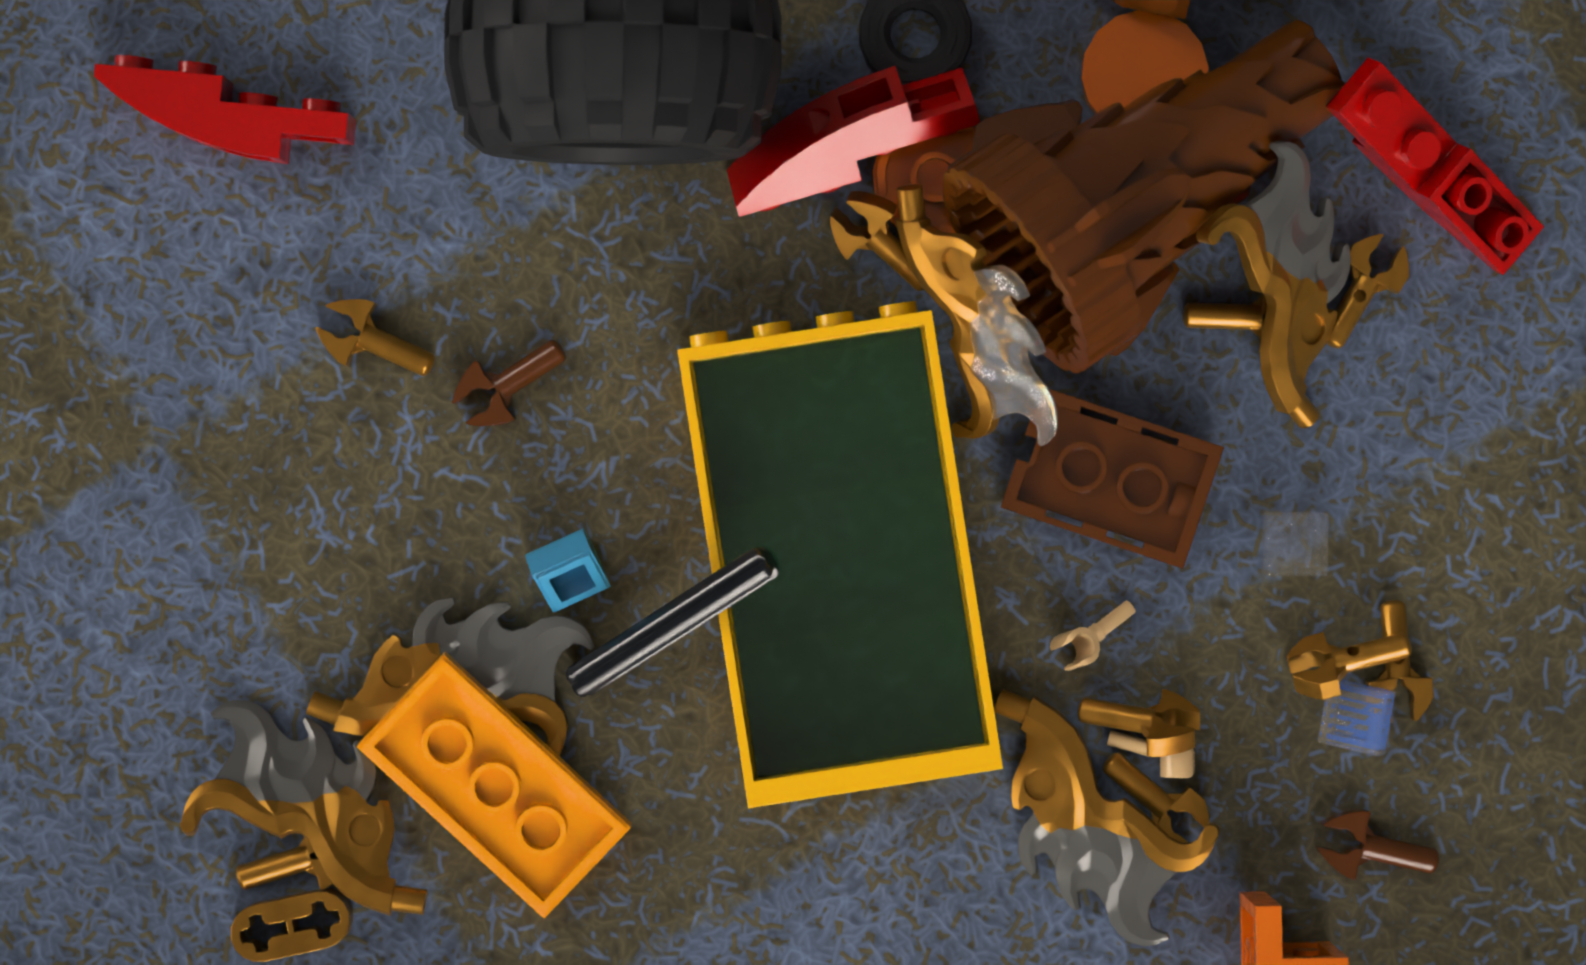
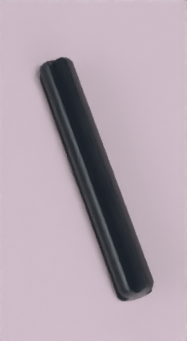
(672, 621)

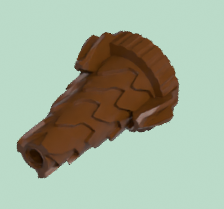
(1113, 201)

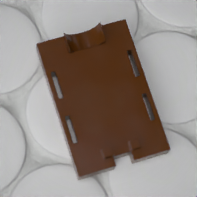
(1116, 480)

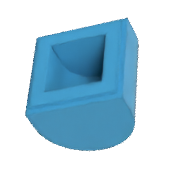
(567, 570)

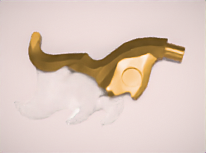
(988, 332)

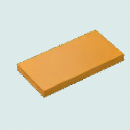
(494, 785)

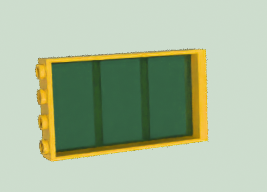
(870, 637)

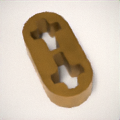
(295, 940)

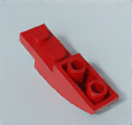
(202, 109)
(823, 140)
(1432, 168)

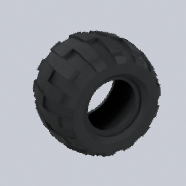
(613, 78)

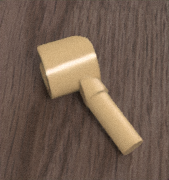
(1087, 639)
(1171, 766)

